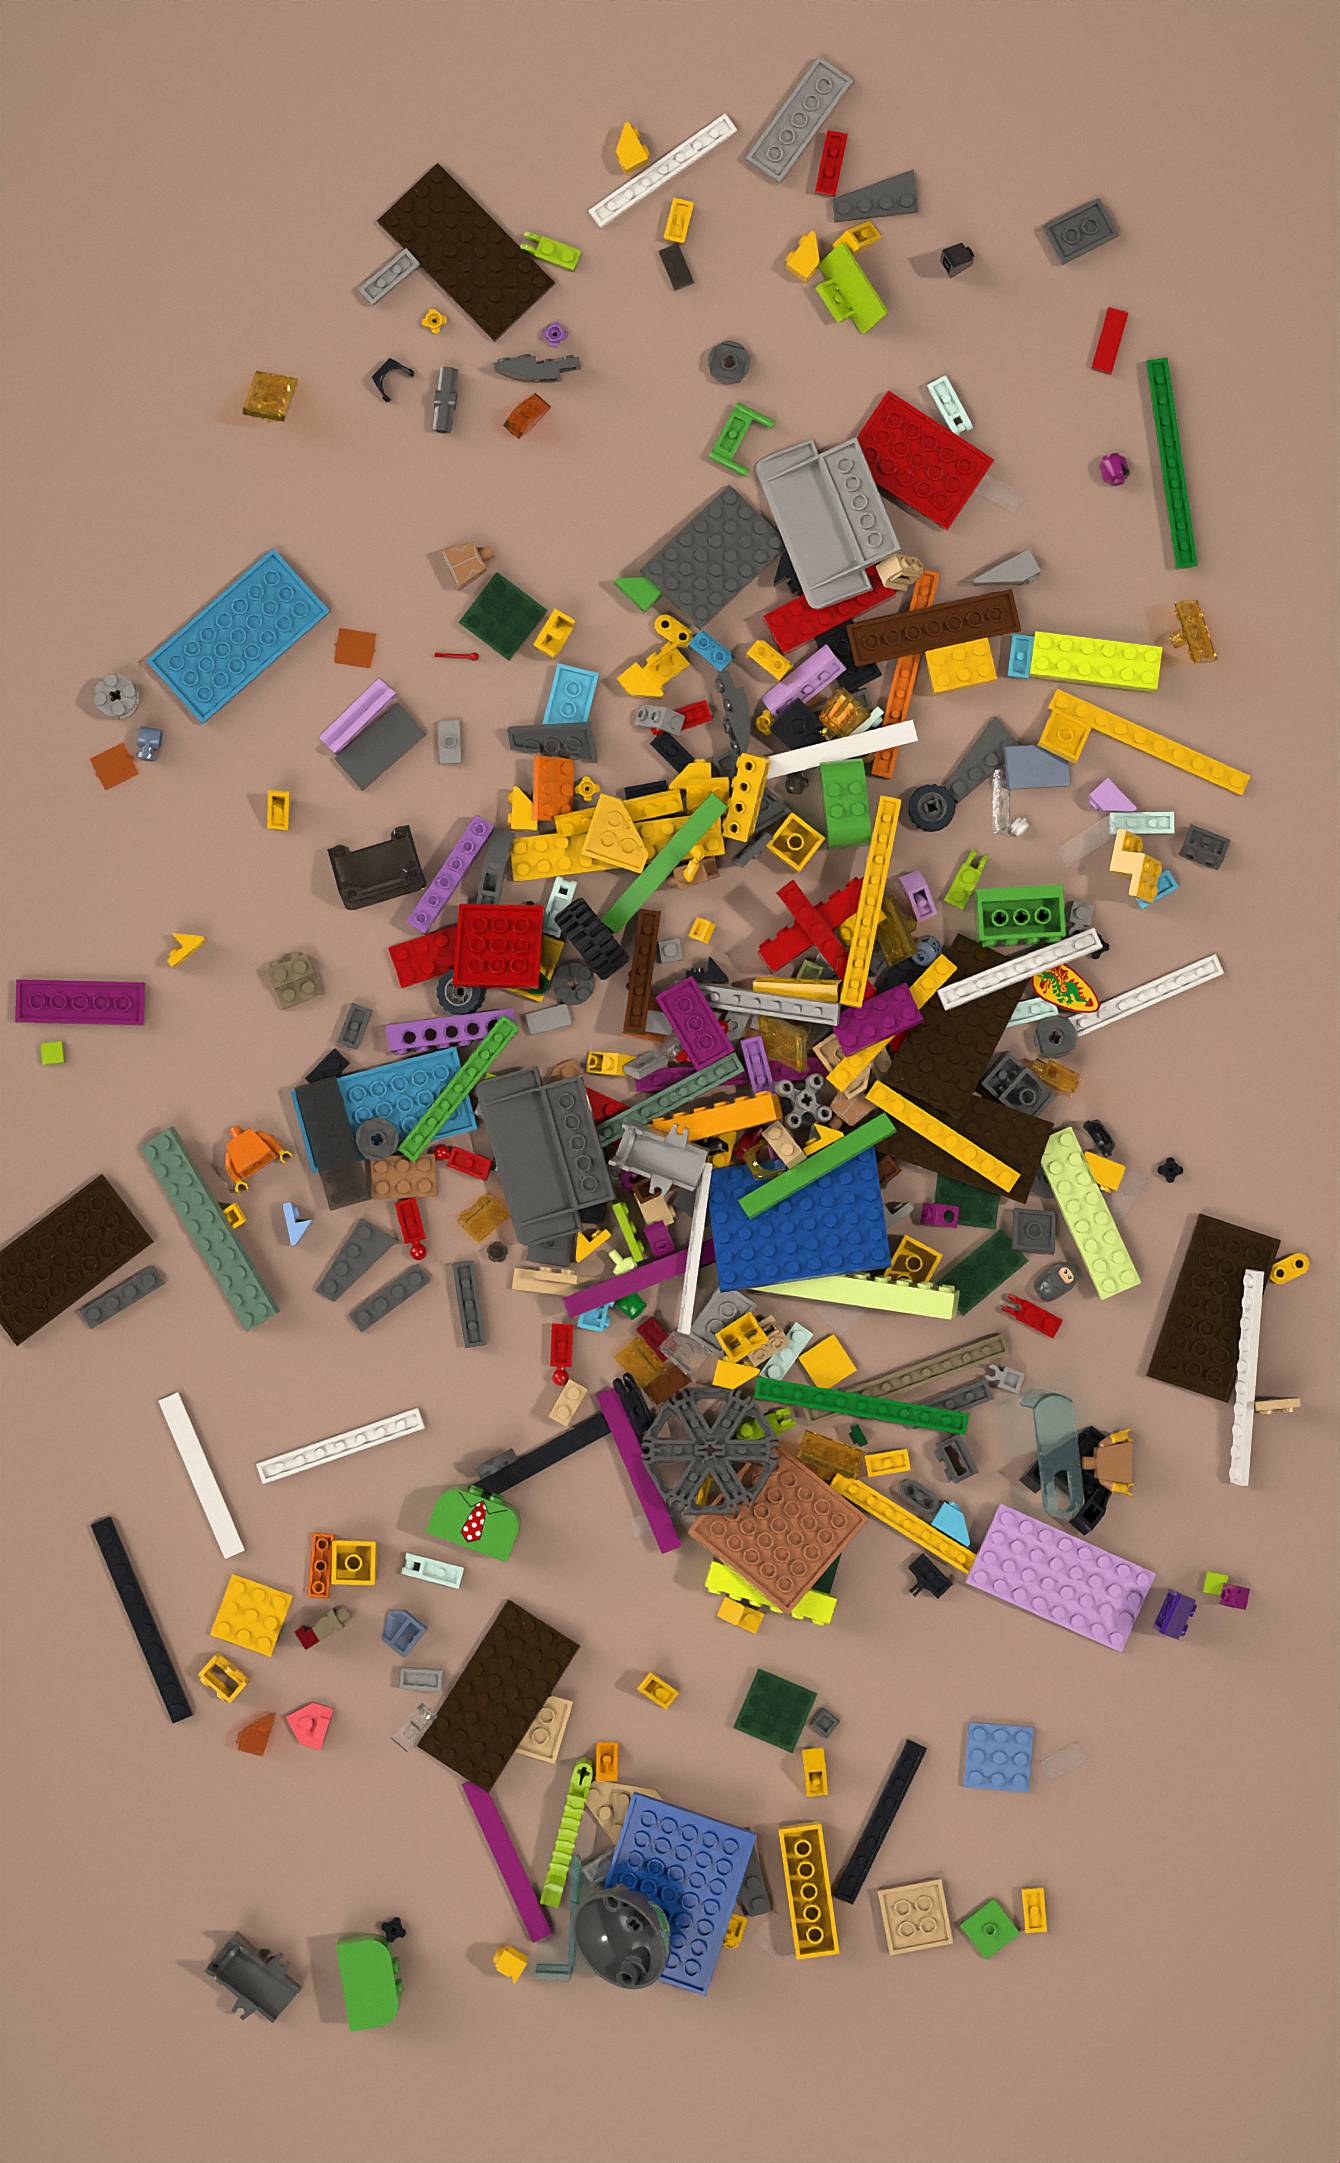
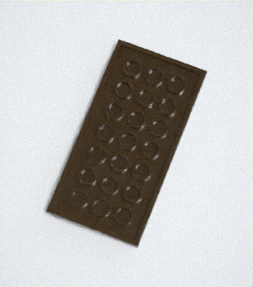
(466, 252)
(951, 1048)
(997, 1129)
(66, 1257)
(1203, 1319)
(498, 1696)

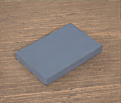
(1034, 768)

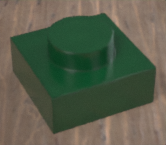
(857, 1435)

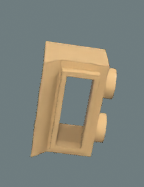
(899, 571)
(777, 1341)

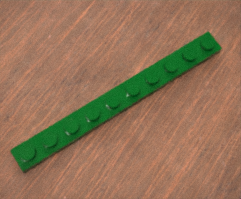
(1171, 463)
(861, 1405)

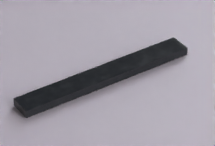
(545, 1456)
(880, 1821)

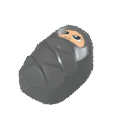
(1056, 1281)

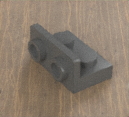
(1204, 847)

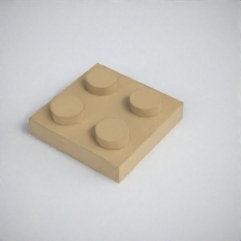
(1282, 1404)

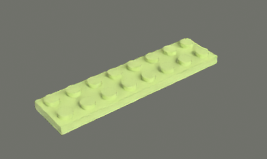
(1087, 1215)

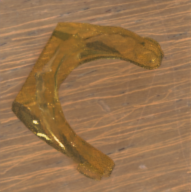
(757, 1171)

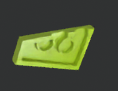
(628, 1229)

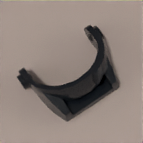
(378, 376)
(1105, 1149)

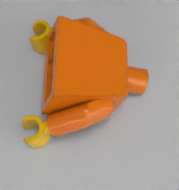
(249, 1153)

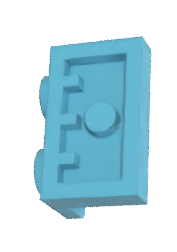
(596, 1318)

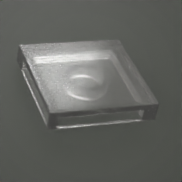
(684, 1352)

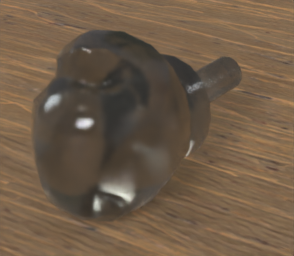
(796, 783)

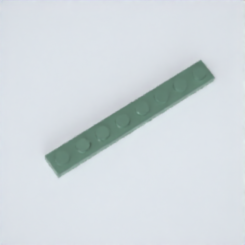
(672, 1097)

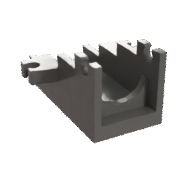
(253, 1978)

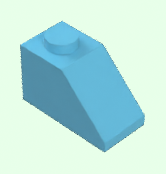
(952, 1522)

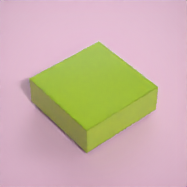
(52, 1053)
(1214, 1582)

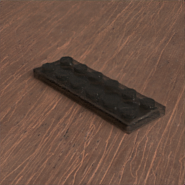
(333, 1143)

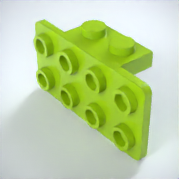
(849, 291)

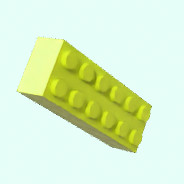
(1095, 662)
(814, 1605)

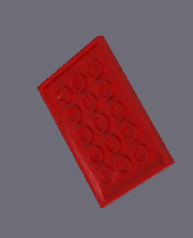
(921, 460)

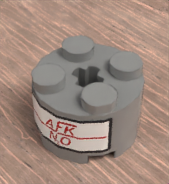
(120, 708)

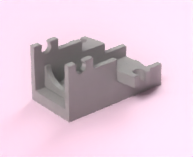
(660, 1156)

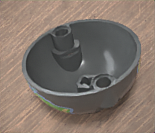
(620, 1927)

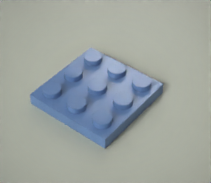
(998, 1757)

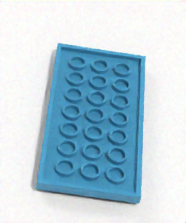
(238, 636)
(400, 1095)

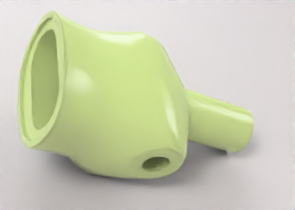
(623, 1265)

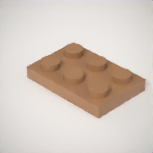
(403, 1178)

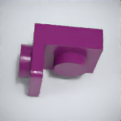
(625, 1176)
(1234, 1596)

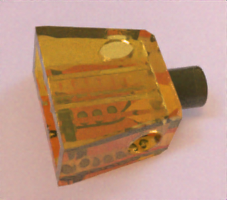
(842, 715)
(1065, 1081)

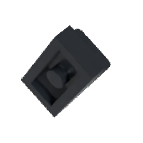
(786, 571)
(714, 974)

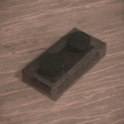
(676, 267)

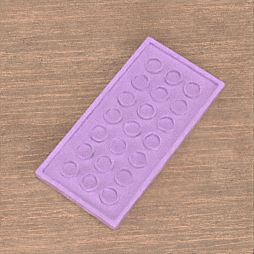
(1060, 1577)

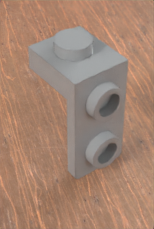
(660, 718)

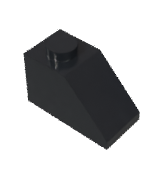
(956, 259)

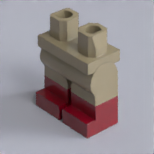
(326, 1626)

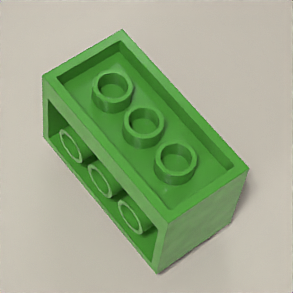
(1028, 903)

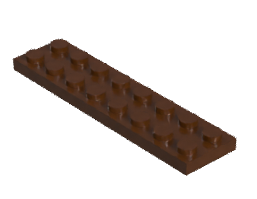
(933, 628)

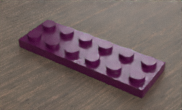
(80, 1002)

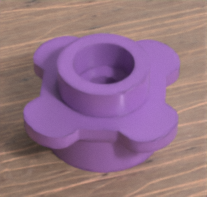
(554, 328)

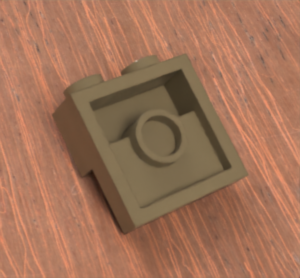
(294, 980)

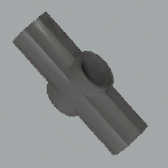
(445, 400)

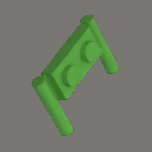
(733, 435)

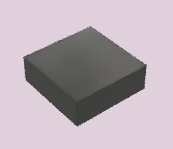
(825, 1722)

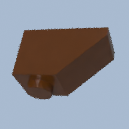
(668, 1385)

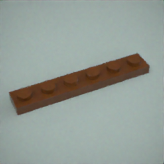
(642, 972)

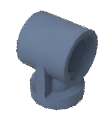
(150, 740)

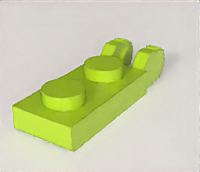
(552, 251)
(965, 882)
(753, 1431)

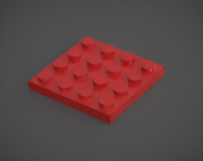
(498, 946)

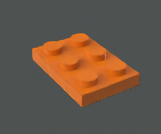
(552, 787)

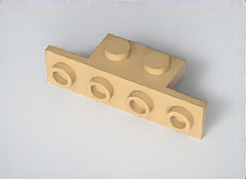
(551, 1283)

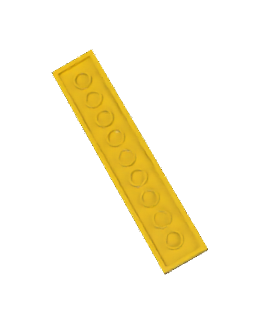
(554, 856)

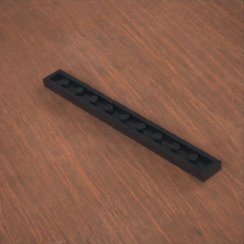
(142, 1620)

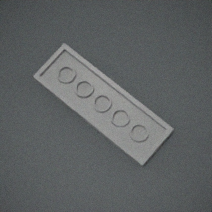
(799, 120)

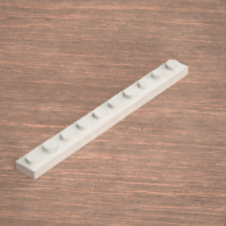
(1246, 1377)

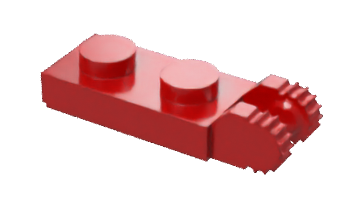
(1034, 1316)

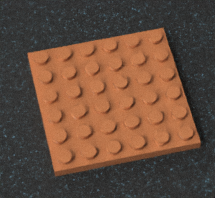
(786, 1534)

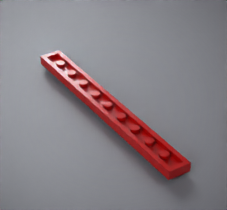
(824, 940)

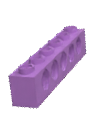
(451, 875)
(397, 1031)

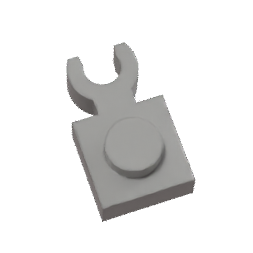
(1081, 916)
(1008, 1379)

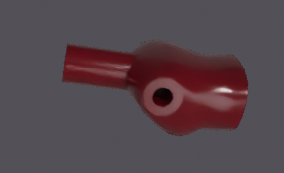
(748, 1141)

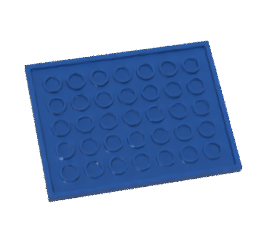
(813, 1234)
(691, 1872)

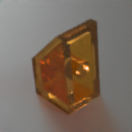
(526, 416)
(256, 1735)

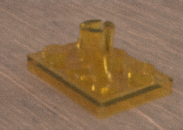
(269, 396)
(1193, 632)
(895, 933)
(784, 1041)
(830, 1456)

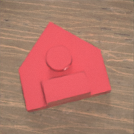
(311, 1724)

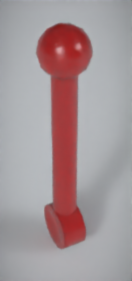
(474, 656)

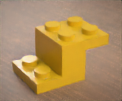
(1134, 865)

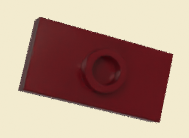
(654, 1336)

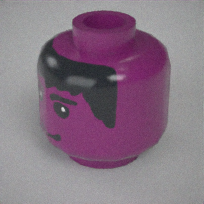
(1114, 469)

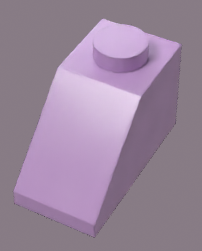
(1110, 799)
(918, 895)

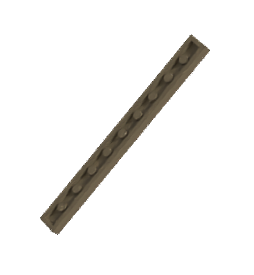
(922, 1374)

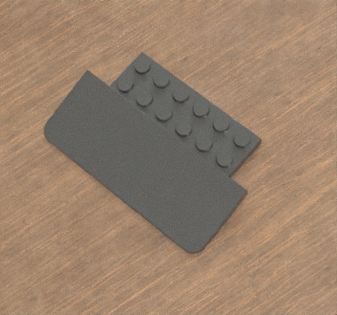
(544, 1152)

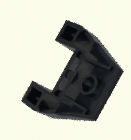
(1095, 1494)

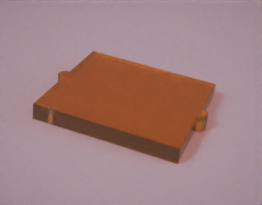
(355, 648)
(114, 766)

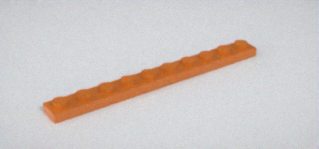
(904, 678)

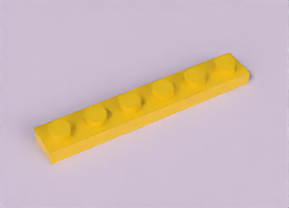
(638, 809)

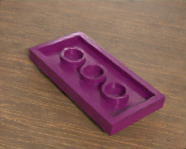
(877, 1020)
(694, 1023)

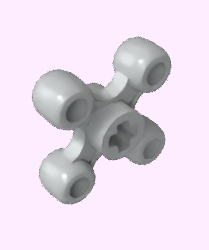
(809, 1095)

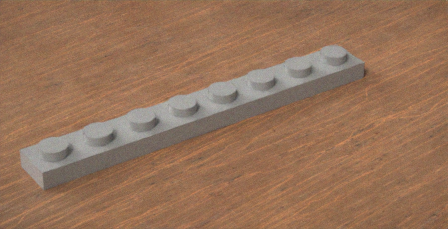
(770, 1004)

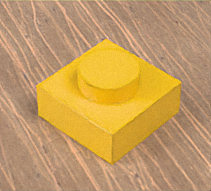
(702, 930)

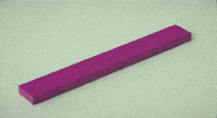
(634, 1280)
(644, 1486)
(508, 1861)

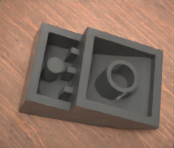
(1016, 1086)

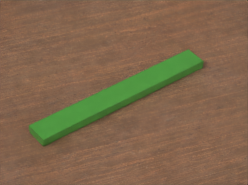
(664, 862)
(458, 1088)
(817, 1166)

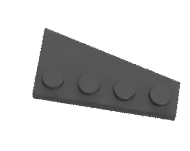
(771, 807)
(359, 1253)

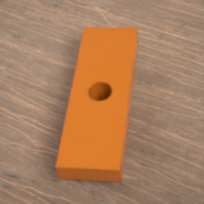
(320, 1579)

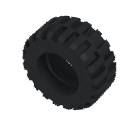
(591, 938)

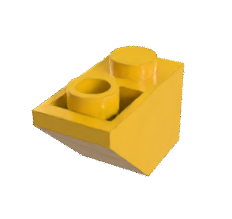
(629, 150)
(806, 259)
(639, 684)
(522, 812)
(608, 1063)
(733, 1375)

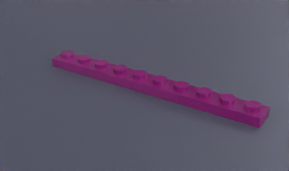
(666, 1077)

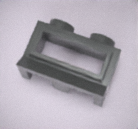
(964, 1455)

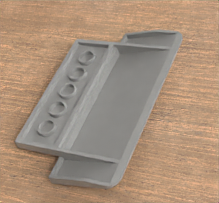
(828, 518)

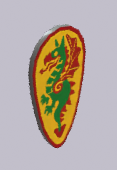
(1065, 989)

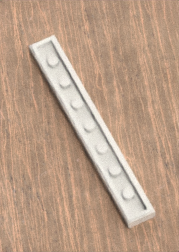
(663, 171)
(842, 748)
(1019, 969)
(1148, 995)
(694, 1250)
(340, 1446)
(201, 1475)

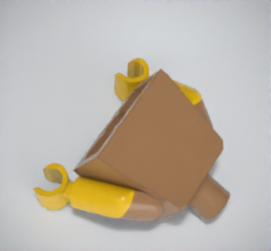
(695, 872)
(1113, 1462)

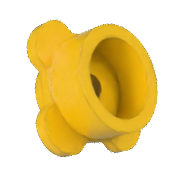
(440, 320)
(761, 722)
(593, 788)

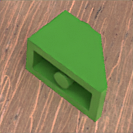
(639, 591)

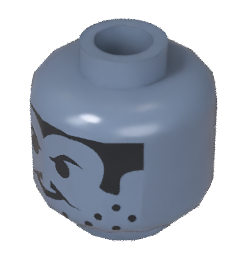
(929, 950)

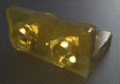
(483, 1217)
(640, 1362)

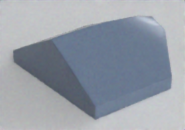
(402, 1631)

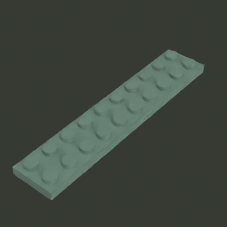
(210, 1229)

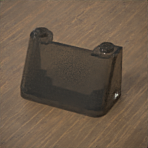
(378, 870)

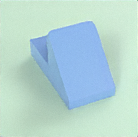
(295, 1230)

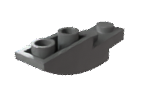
(528, 370)
(737, 721)
(495, 867)

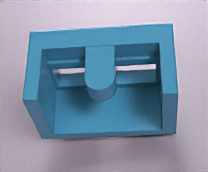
(711, 651)

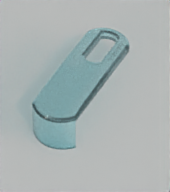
(1056, 1448)
(558, 1972)

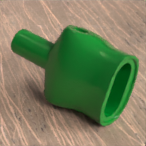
(631, 1305)

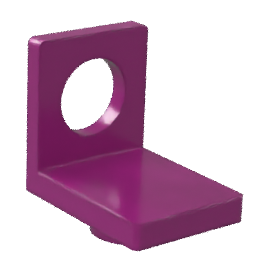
(933, 1215)

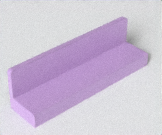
(804, 681)
(358, 716)

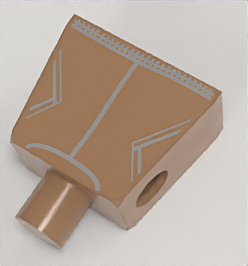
(466, 562)
(848, 1111)

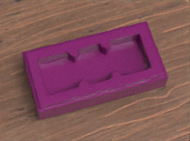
(659, 1240)

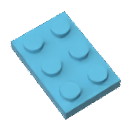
(570, 695)

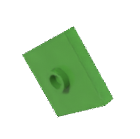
(989, 1928)

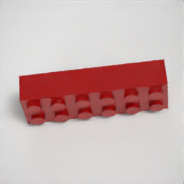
(800, 624)
(794, 941)

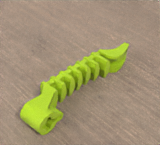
(568, 1832)

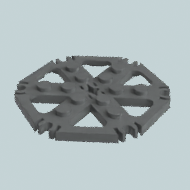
(701, 1438)

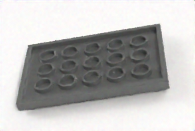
(714, 557)

